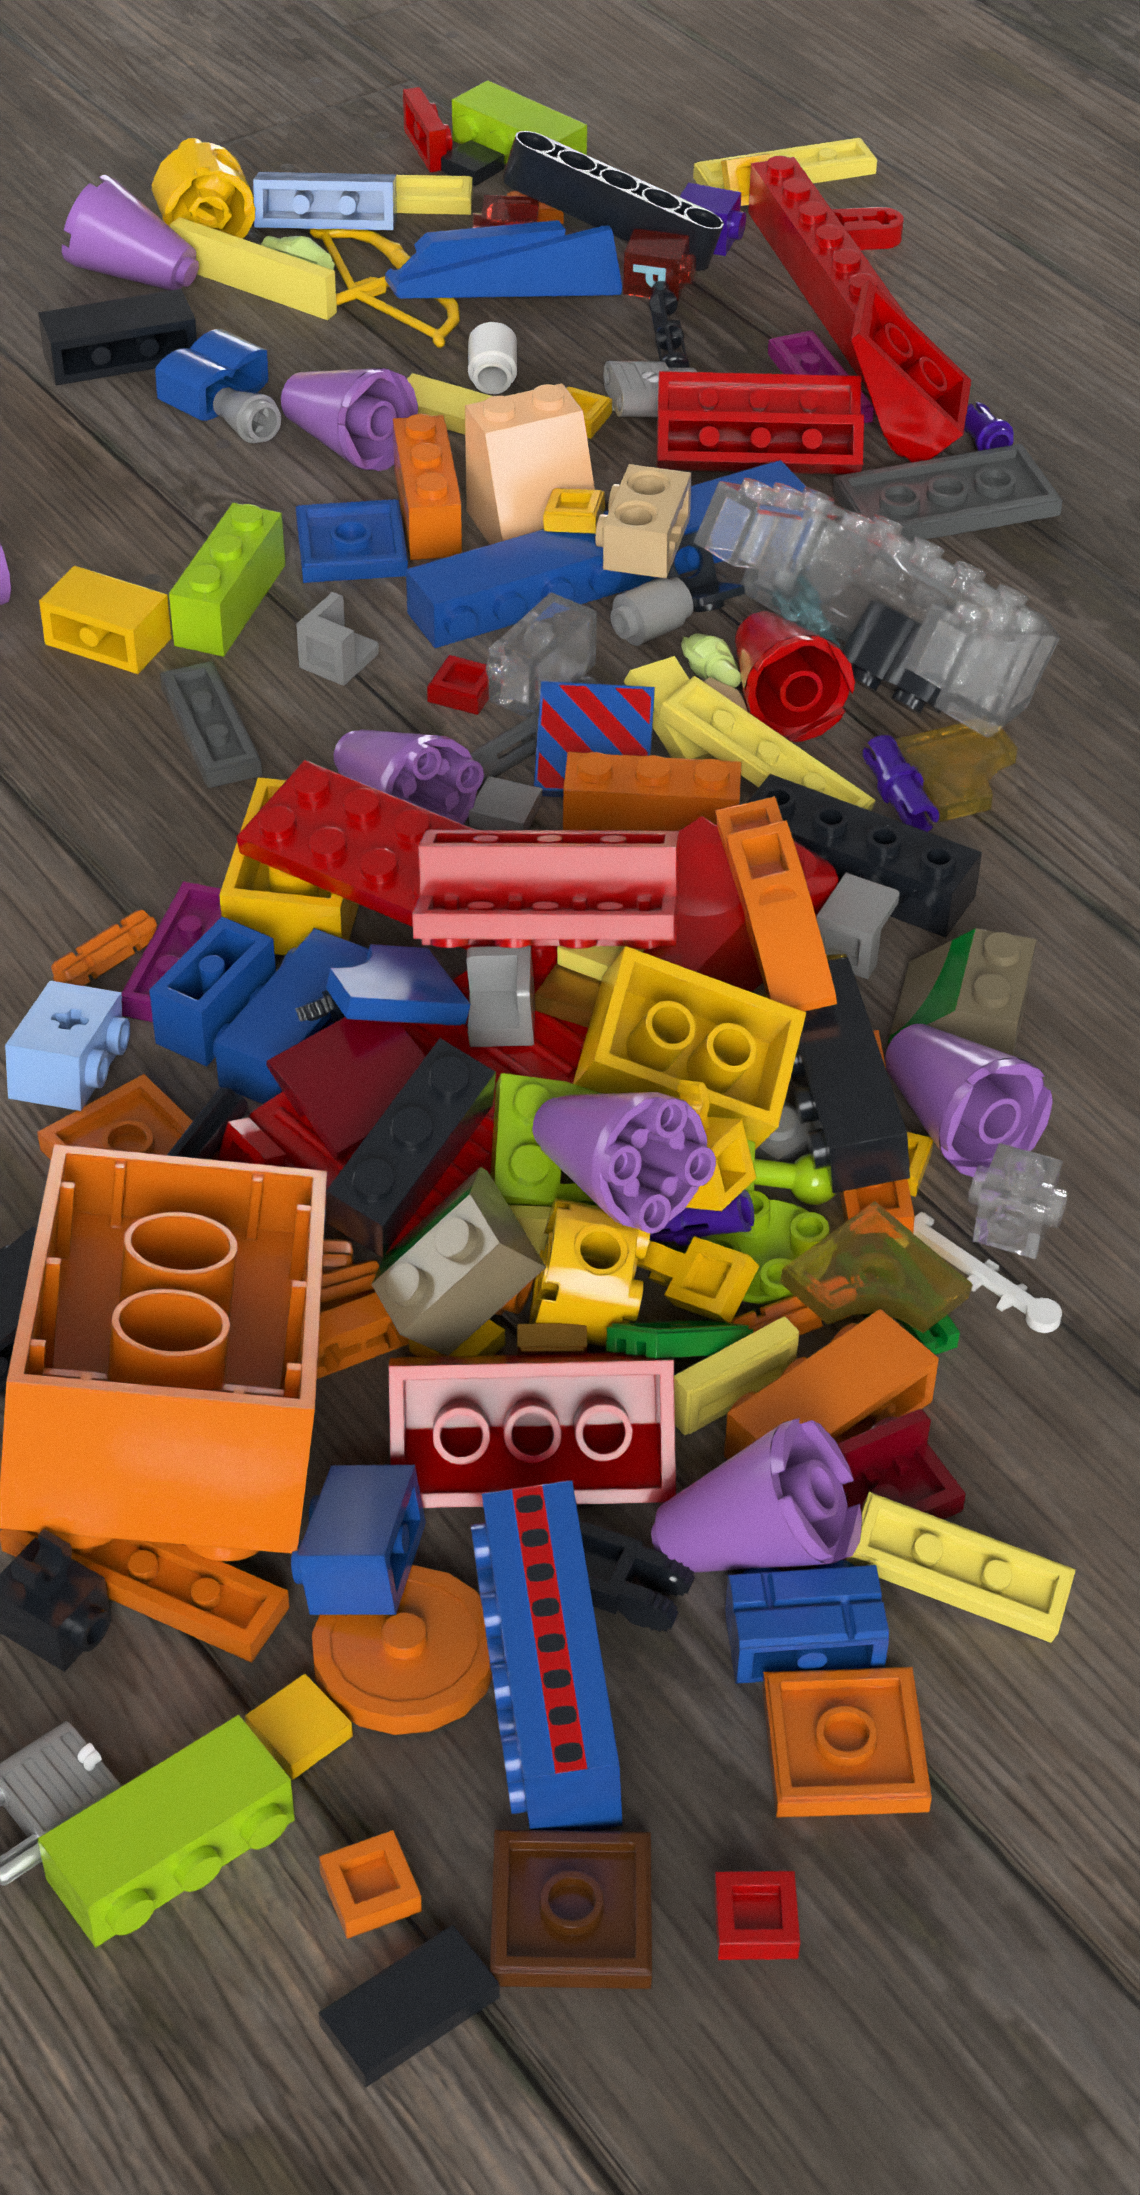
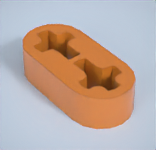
(355, 1334)

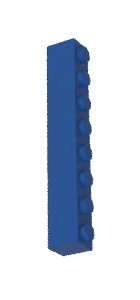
(509, 578)

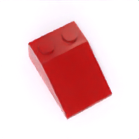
(911, 382)

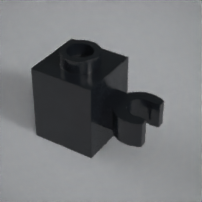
(53, 1602)

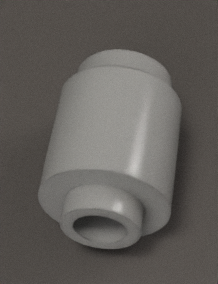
(651, 610)

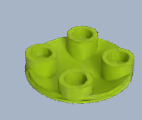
(776, 1239)

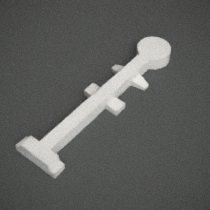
(1041, 1313)

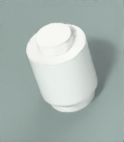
(492, 357)

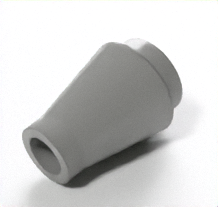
(249, 414)

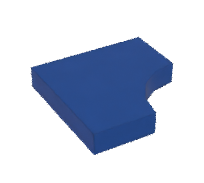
(398, 987)

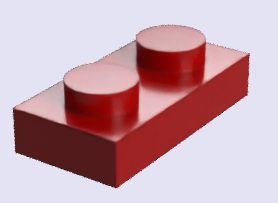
(425, 129)

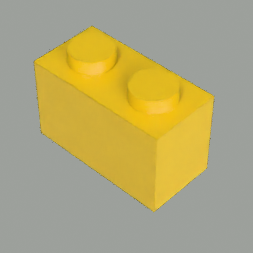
(105, 619)

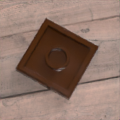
(572, 1909)

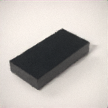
(409, 2005)

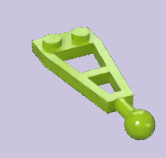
(532, 1179)

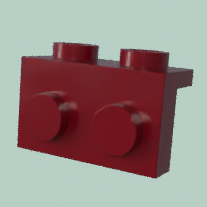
(901, 1466)

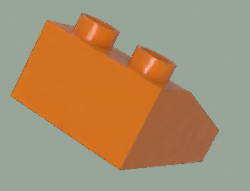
(166, 1354)

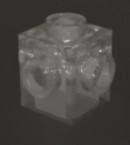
(1017, 1200)

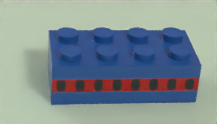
(546, 1660)

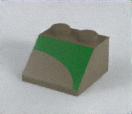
(970, 988)
(456, 1267)

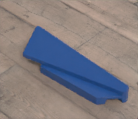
(510, 263)

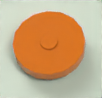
(410, 1666)

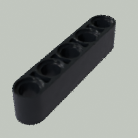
(606, 195)

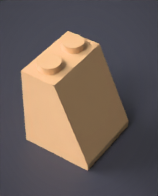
(518, 454)

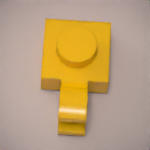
(704, 1279)

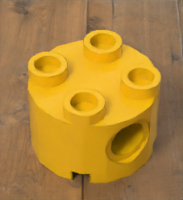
(204, 187)
(588, 1270)

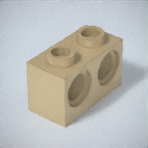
(645, 521)

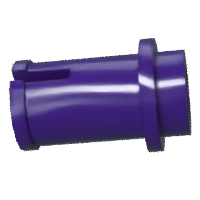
(987, 429)

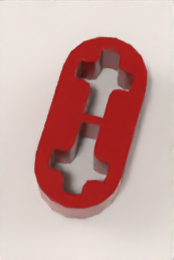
(872, 226)

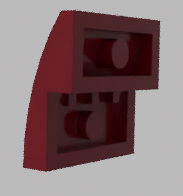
(346, 1078)

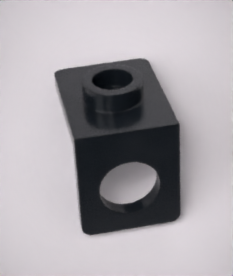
(703, 585)

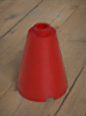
(792, 676)

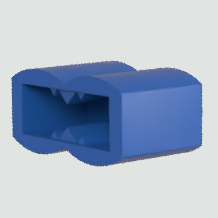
(214, 362)

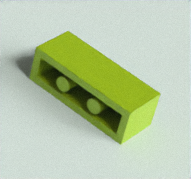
(495, 115)
(227, 579)
(167, 1831)

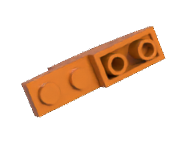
(776, 905)

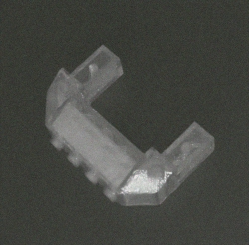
(972, 639)

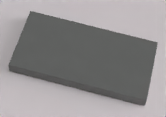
(953, 492)

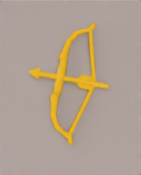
(370, 287)

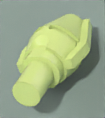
(300, 247)
(711, 658)

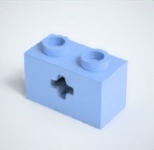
(65, 1045)

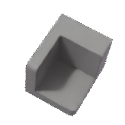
(329, 646)
(854, 919)
(501, 996)

